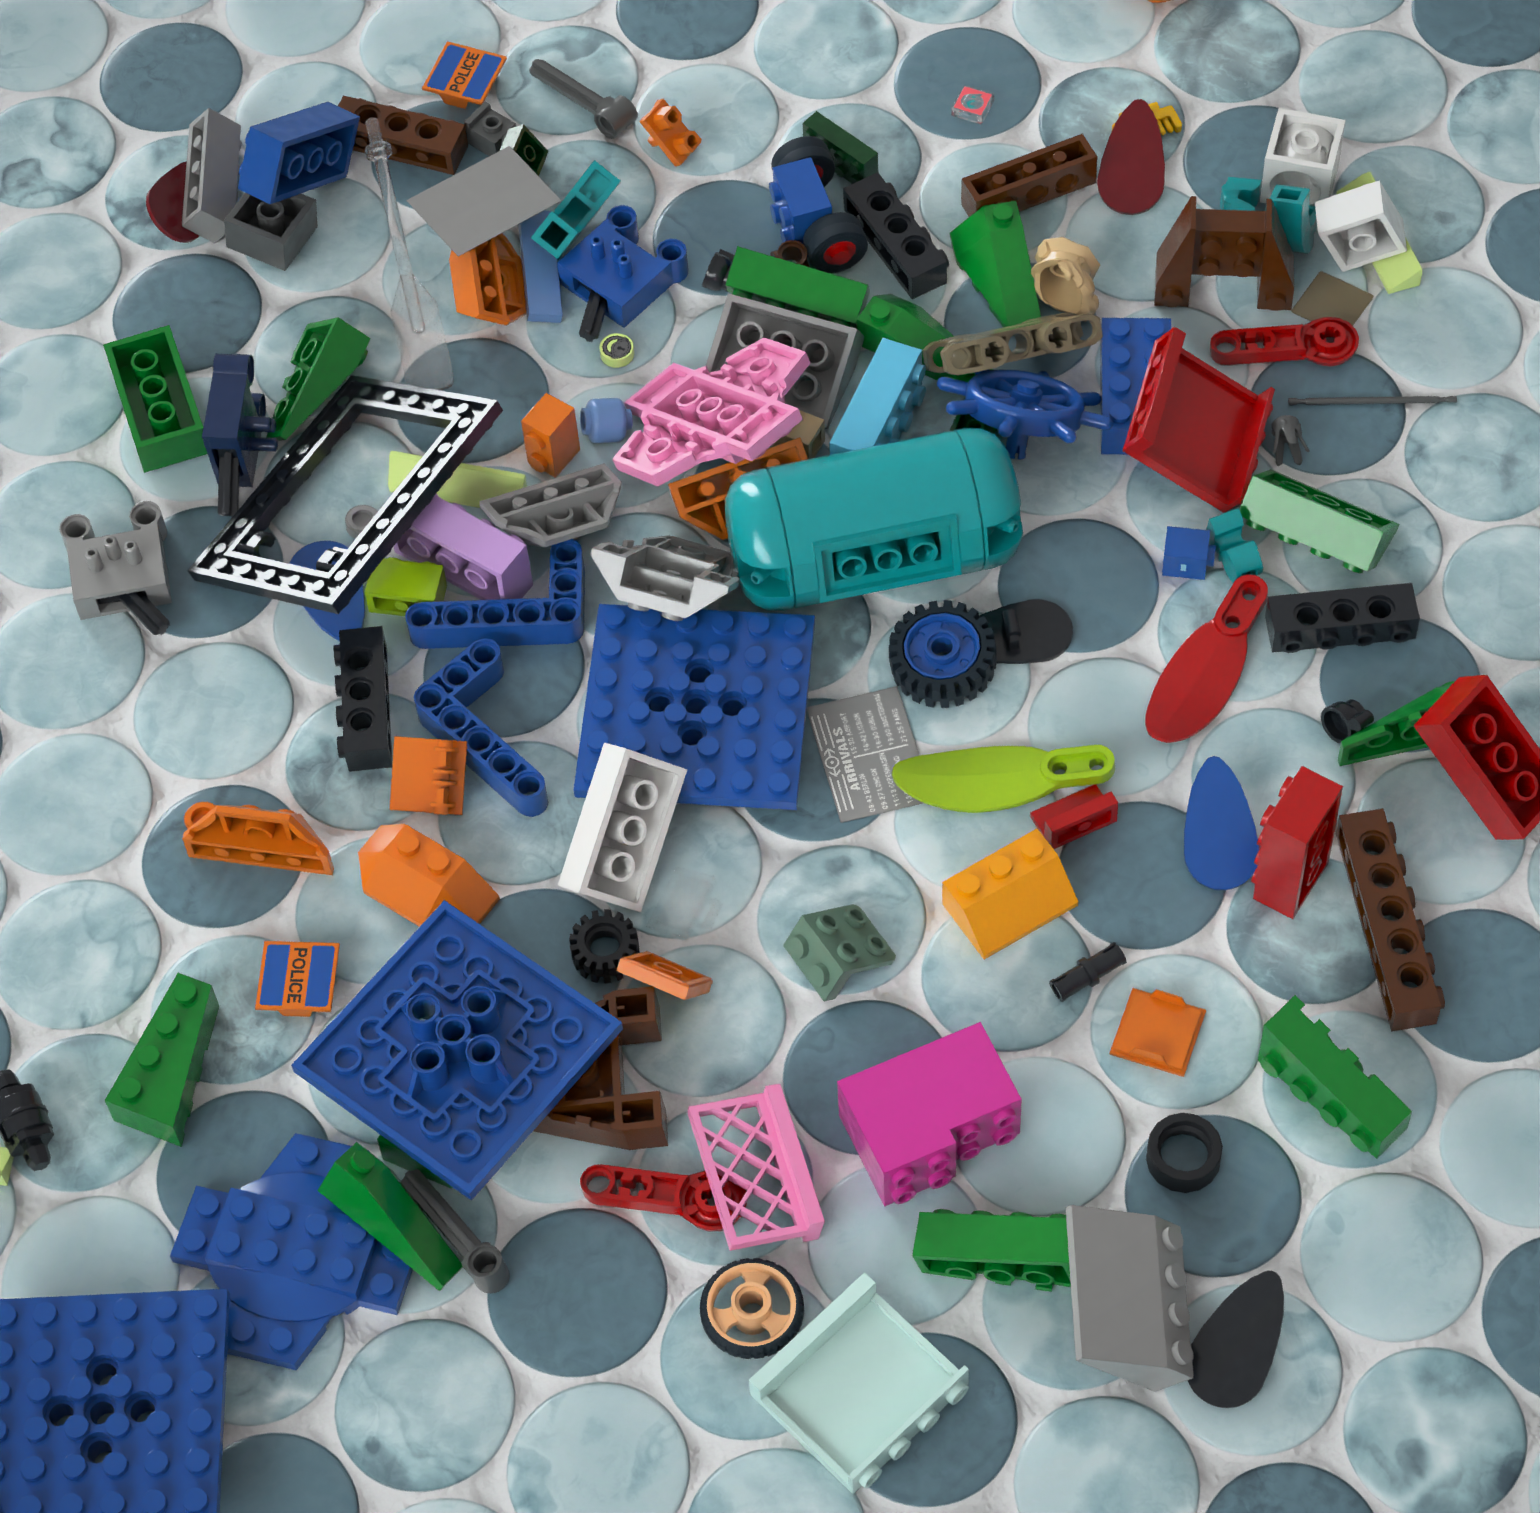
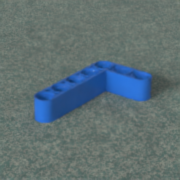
(510, 613)
(452, 711)

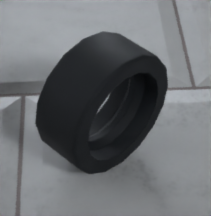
(1187, 1125)

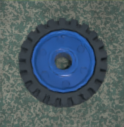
(945, 677)

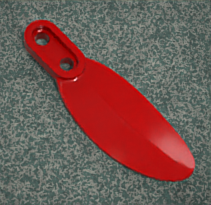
(1205, 666)

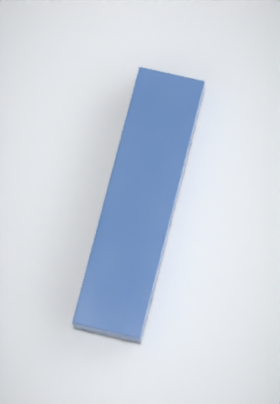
(539, 275)

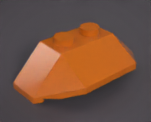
(489, 282)
(703, 495)
(258, 839)
(418, 874)

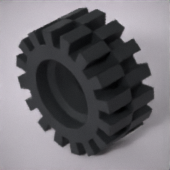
(597, 928)

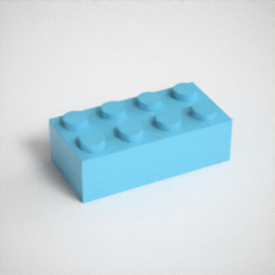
(883, 399)

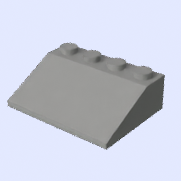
(829, 346)
(1129, 1296)

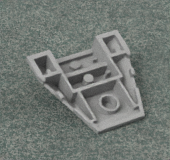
(666, 574)

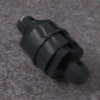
(24, 1121)

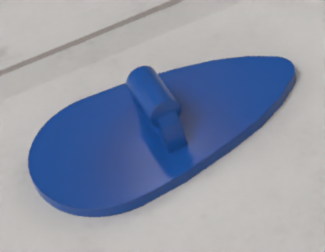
(352, 615)
(1219, 829)

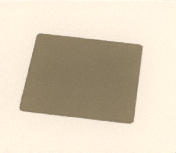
(1332, 298)

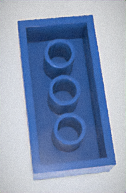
(298, 152)
(1123, 364)

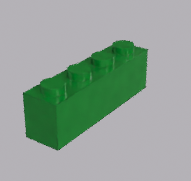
(796, 287)

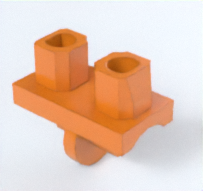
(669, 132)

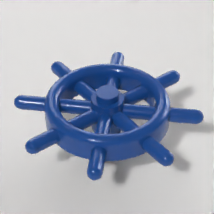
(1024, 406)

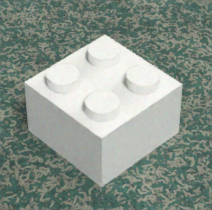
(1360, 226)

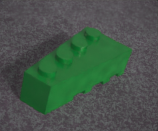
(1331, 1079)

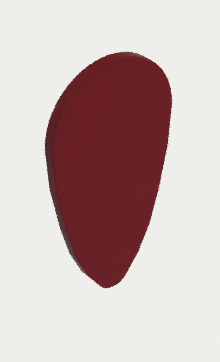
(1133, 162)
(165, 204)

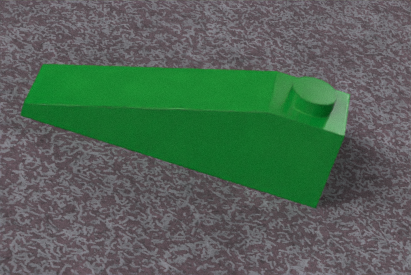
(997, 260)

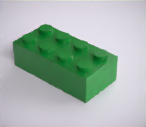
(156, 398)

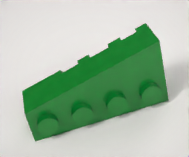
(163, 1069)
(994, 1246)

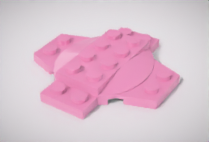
(714, 414)

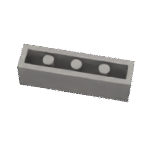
(211, 174)

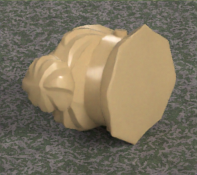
(1066, 276)

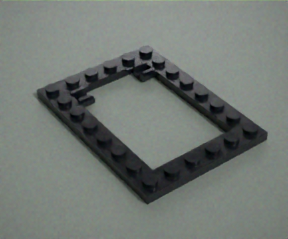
(234, 555)

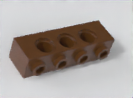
(412, 135)
(1033, 176)

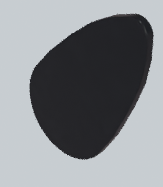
(1030, 631)
(1239, 1343)

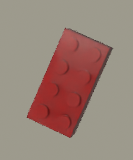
(1486, 755)
(1296, 841)

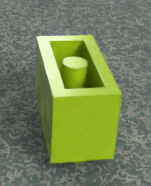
(401, 584)

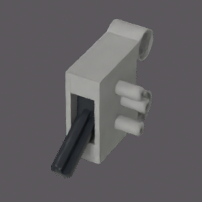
(120, 569)

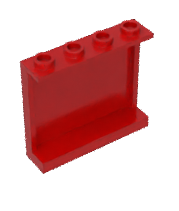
(1197, 424)

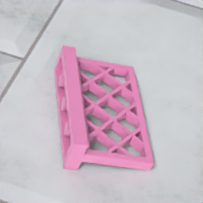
(789, 1168)

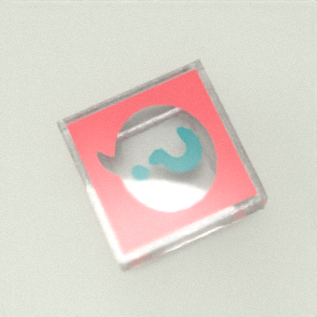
(972, 104)

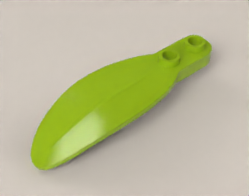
(999, 775)

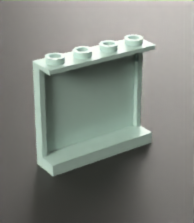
(858, 1385)

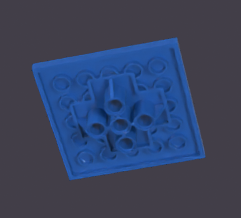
(709, 681)
(462, 1112)
(163, 1359)

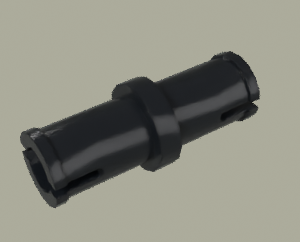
(1088, 972)

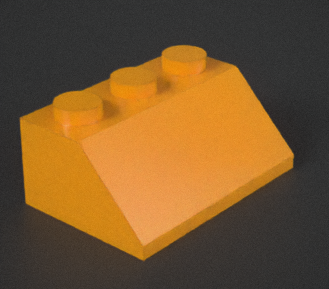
(1009, 894)

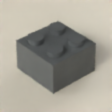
(271, 231)

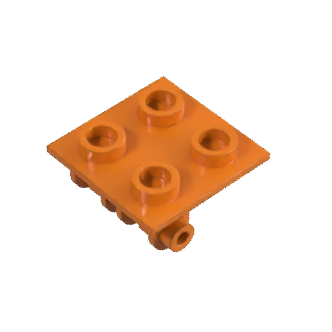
(428, 775)

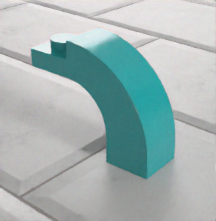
(576, 210)
(1296, 216)

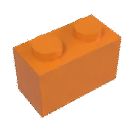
(550, 435)

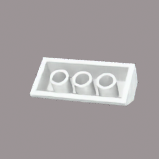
(622, 827)

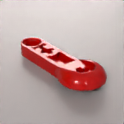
(1289, 343)
(661, 1194)

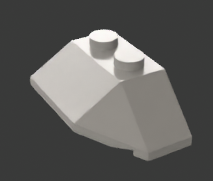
(557, 507)

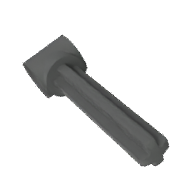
(610, 114)
(475, 1253)

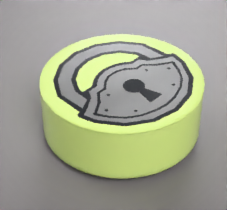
(616, 350)

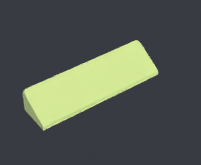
(1397, 271)
(466, 485)

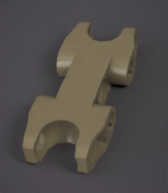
(991, 348)

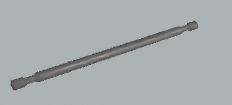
(1372, 400)

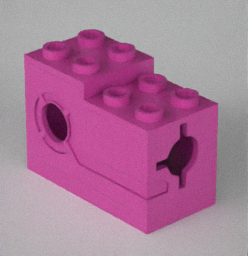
(928, 1111)

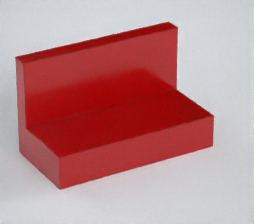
(1075, 815)

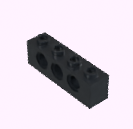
(896, 235)
(1355, 605)
(372, 746)

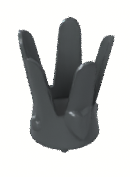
(1287, 430)

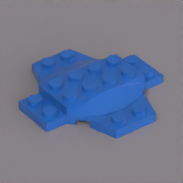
(287, 1256)

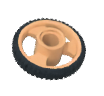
(780, 1327)

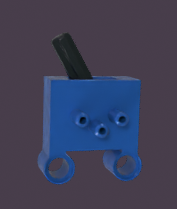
(618, 274)

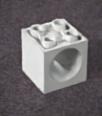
(1303, 153)

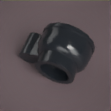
(718, 271)
(1345, 719)

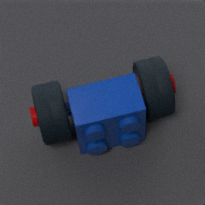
(804, 210)

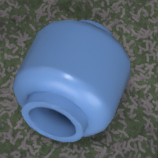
(605, 420)

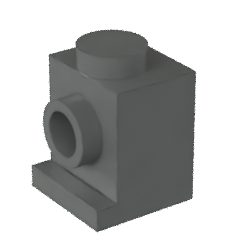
(487, 129)

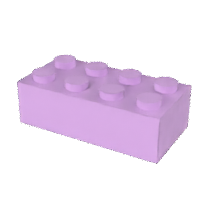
(470, 549)

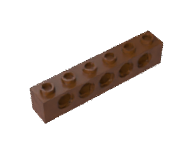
(1403, 1005)

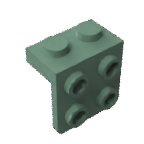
(834, 946)

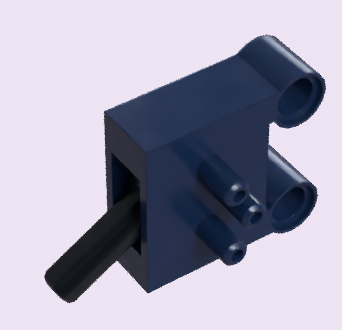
(235, 428)

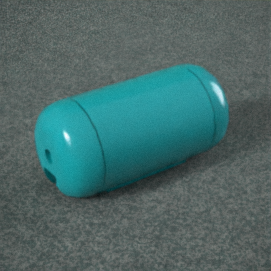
(873, 519)

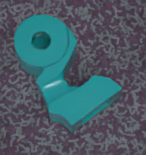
(1240, 194)
(1236, 554)

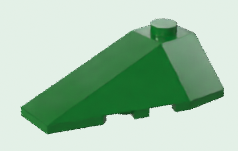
(904, 323)
(322, 361)
(1391, 733)
(387, 1211)

